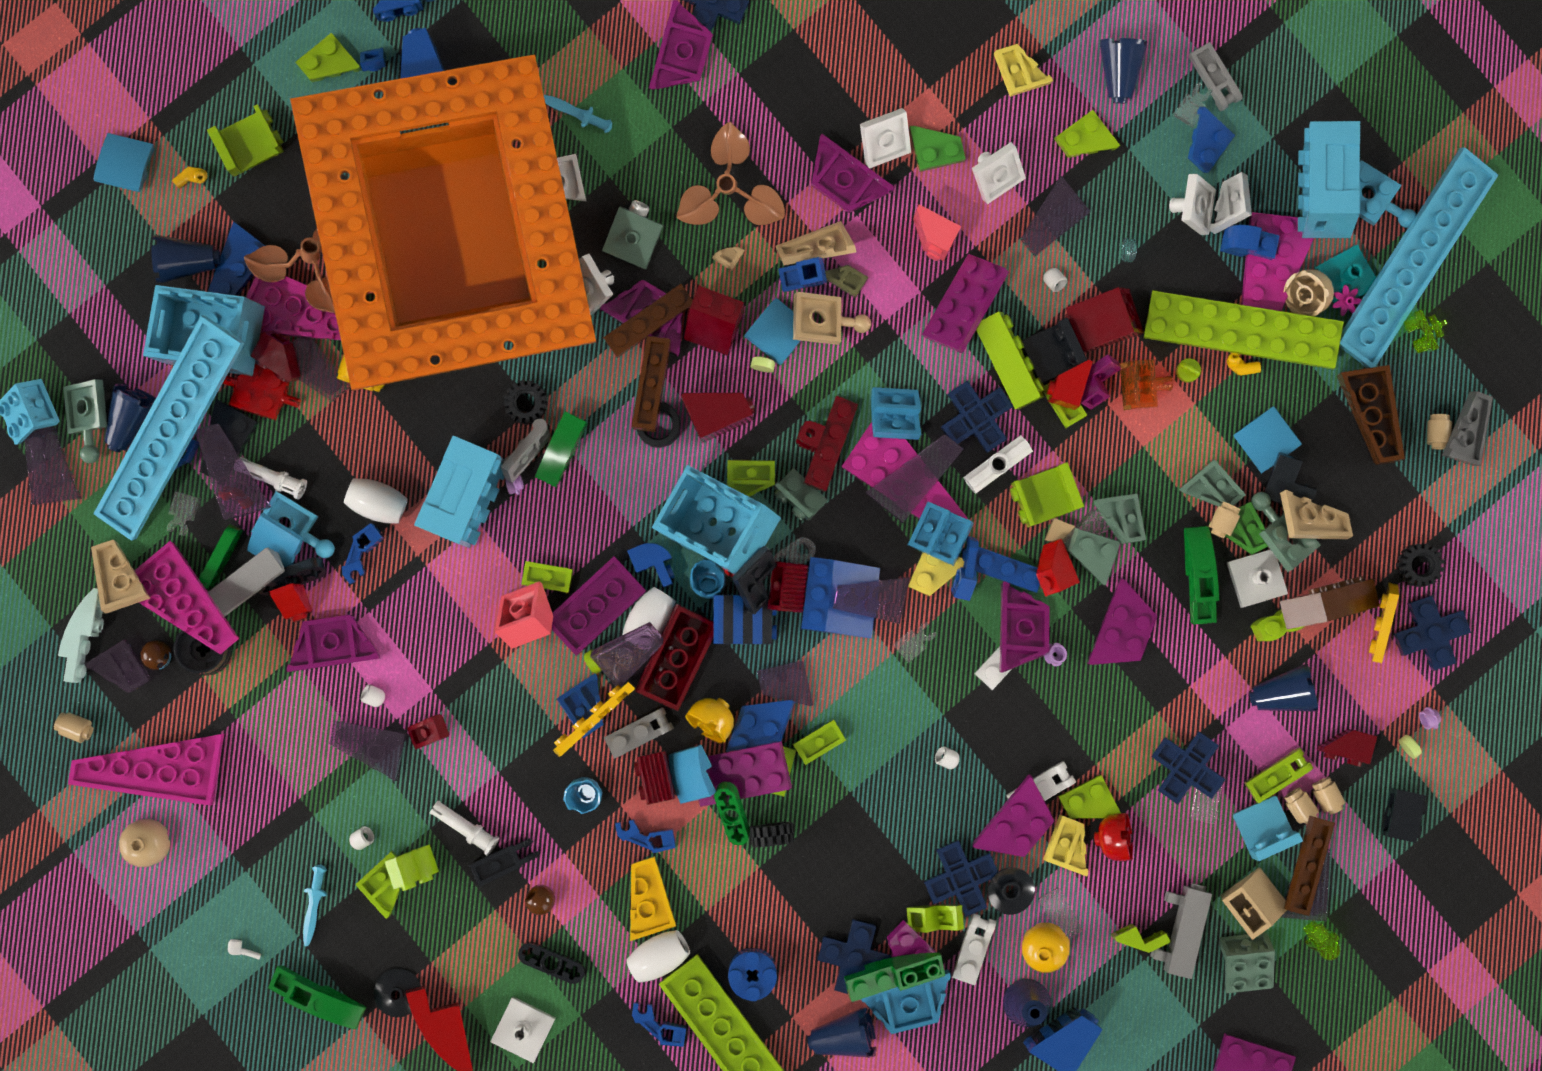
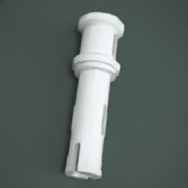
(280, 481)
(473, 833)

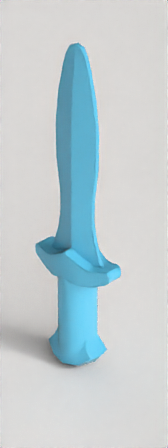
(584, 116)
(315, 894)

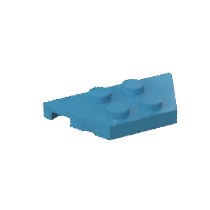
(909, 1007)

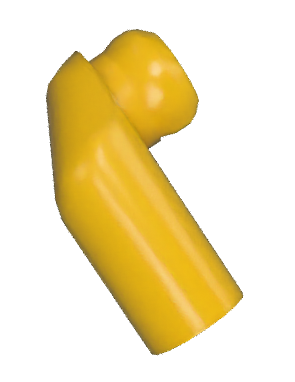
(190, 174)
(1240, 367)

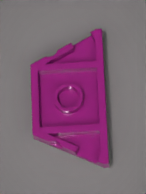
(682, 50)
(845, 178)
(635, 300)
(1022, 628)
(1124, 628)
(331, 643)
(1017, 823)

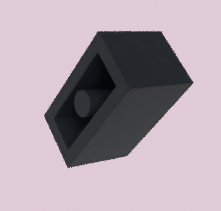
(1404, 815)

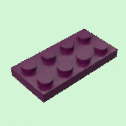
(965, 303)
(596, 605)
(751, 769)

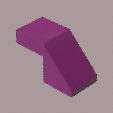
(1095, 390)

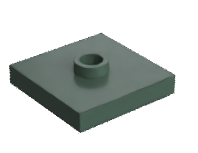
(632, 237)

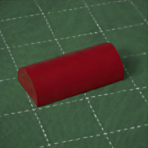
(678, 659)

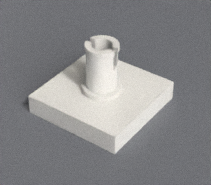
(885, 138)
(998, 172)
(1196, 205)
(595, 283)
(1257, 578)
(523, 1029)

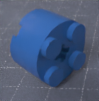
(752, 988)

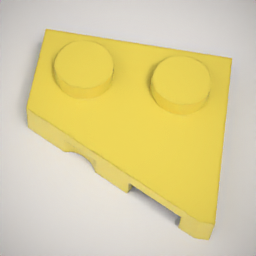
(1019, 70)
(932, 574)
(1068, 846)

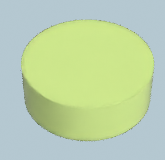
(763, 364)
(1410, 746)

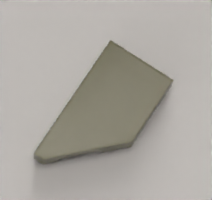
(847, 279)

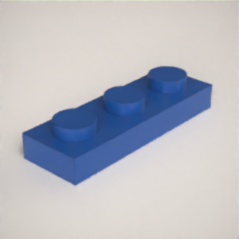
(1007, 570)

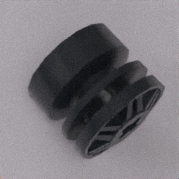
(189, 656)

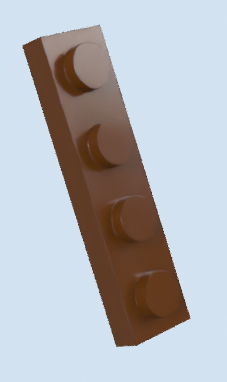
(648, 320)
(651, 384)
(1309, 865)

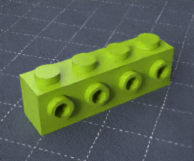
(1009, 360)

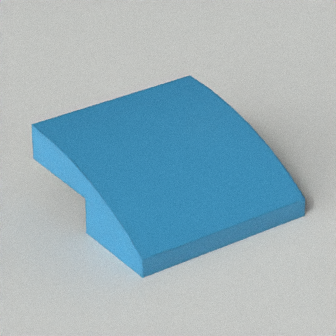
(123, 162)
(774, 332)
(895, 413)
(1266, 438)
(940, 533)
(274, 535)
(690, 775)

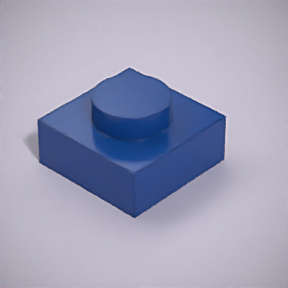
(373, 59)

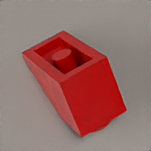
(1069, 386)
(1055, 568)
(292, 601)

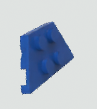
(760, 724)

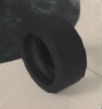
(671, 437)

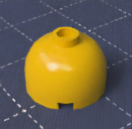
(712, 718)
(1045, 947)

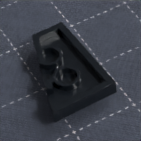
(235, 426)

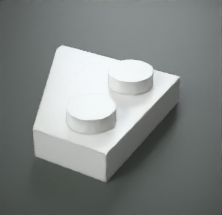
(1233, 203)

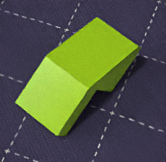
(935, 917)
(1130, 936)

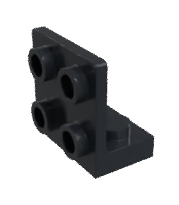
(1054, 350)

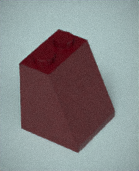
(1105, 319)
(713, 320)
(717, 412)

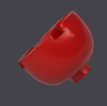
(1115, 837)

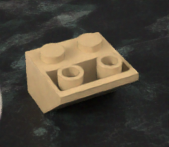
(1255, 903)

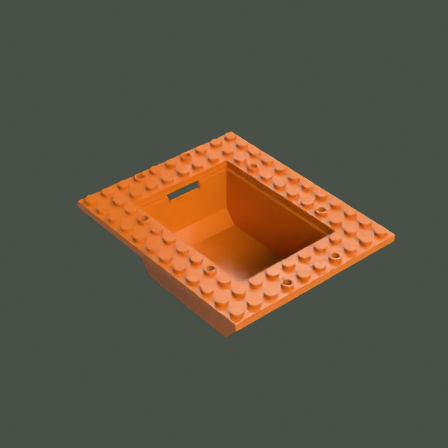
(442, 221)

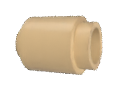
(1439, 430)
(1224, 520)
(73, 727)
(1328, 795)
(1300, 805)

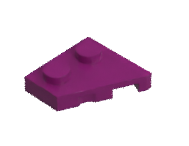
(906, 941)

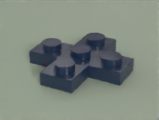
(708, 11)
(977, 416)
(1432, 633)
(1188, 768)
(961, 878)
(851, 955)

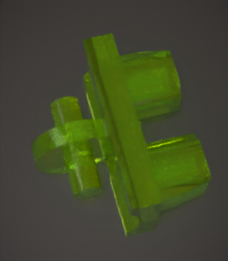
(1428, 340)
(1322, 940)

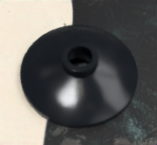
(1015, 900)
(392, 980)

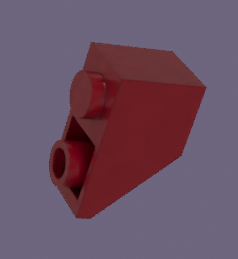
(278, 355)
(1350, 744)

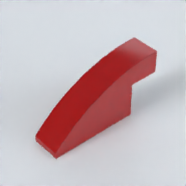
(441, 1029)

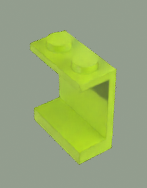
(247, 142)
(1046, 495)

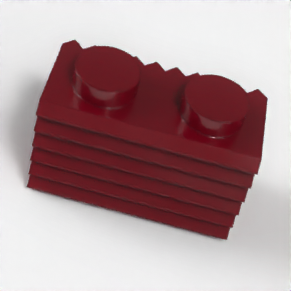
(788, 587)
(655, 777)

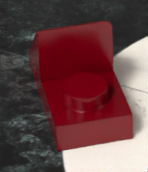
(428, 731)

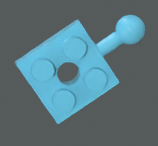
(1384, 191)
(301, 522)

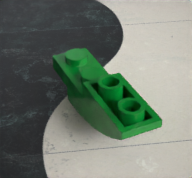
(1202, 574)
(894, 972)
(316, 999)

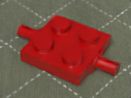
(260, 393)

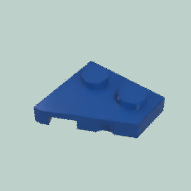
(1209, 140)
(580, 700)

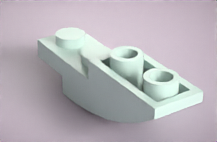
(84, 622)

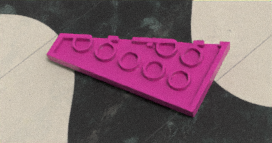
(1266, 278)
(290, 312)
(879, 457)
(183, 600)
(166, 771)

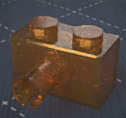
(1141, 384)

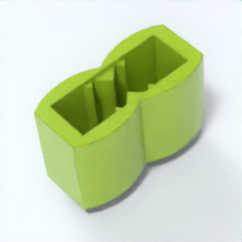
(1271, 627)
(411, 867)

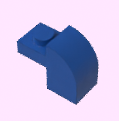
(1251, 240)
(803, 275)
(652, 555)

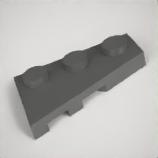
(1470, 430)

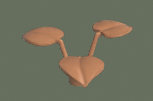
(698, 205)
(270, 265)

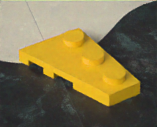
(1384, 623)
(649, 901)

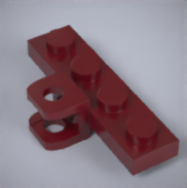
(826, 442)

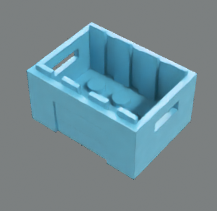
(1329, 179)
(181, 312)
(461, 493)
(710, 499)

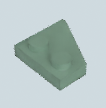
(1213, 486)
(1123, 517)
(1094, 553)

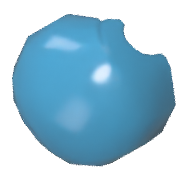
(707, 579)
(582, 795)

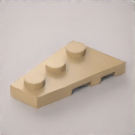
(115, 578)

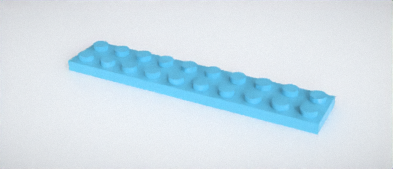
(1416, 258)
(169, 427)

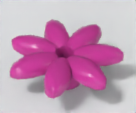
(1346, 300)

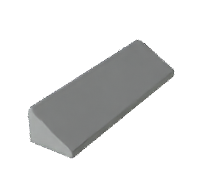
(247, 580)

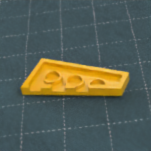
(599, 711)

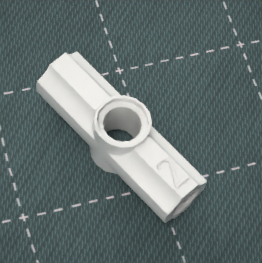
(1010, 455)

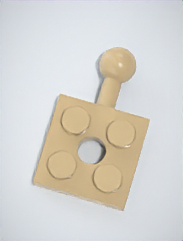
(830, 310)

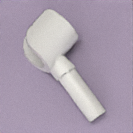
(235, 948)

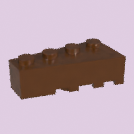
(1375, 411)
(1330, 602)

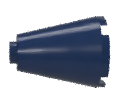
(1122, 66)
(182, 258)
(126, 416)
(1286, 692)
(1026, 1003)
(845, 1036)

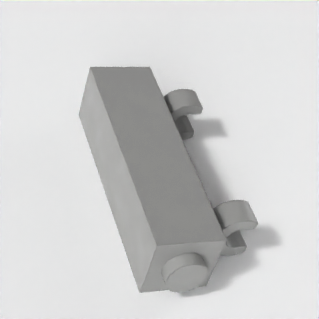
(1187, 930)

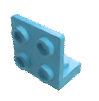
(27, 409)
(1265, 829)

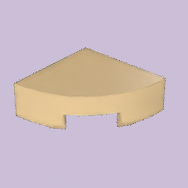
(729, 257)
(1058, 530)

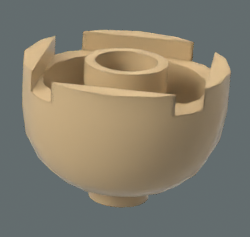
(1309, 292)
(144, 843)

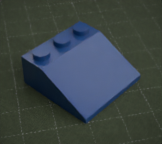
(820, 593)

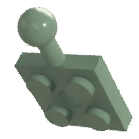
(86, 421)
(1276, 536)

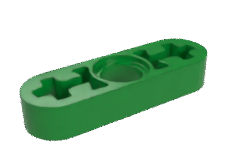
(220, 556)
(731, 822)

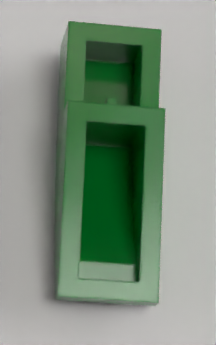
(561, 449)

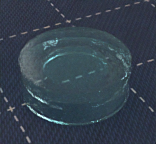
(1128, 250)

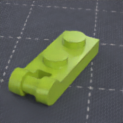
(1278, 776)

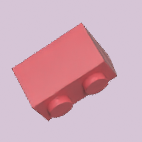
(935, 232)
(524, 615)

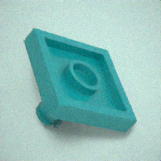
(1348, 269)

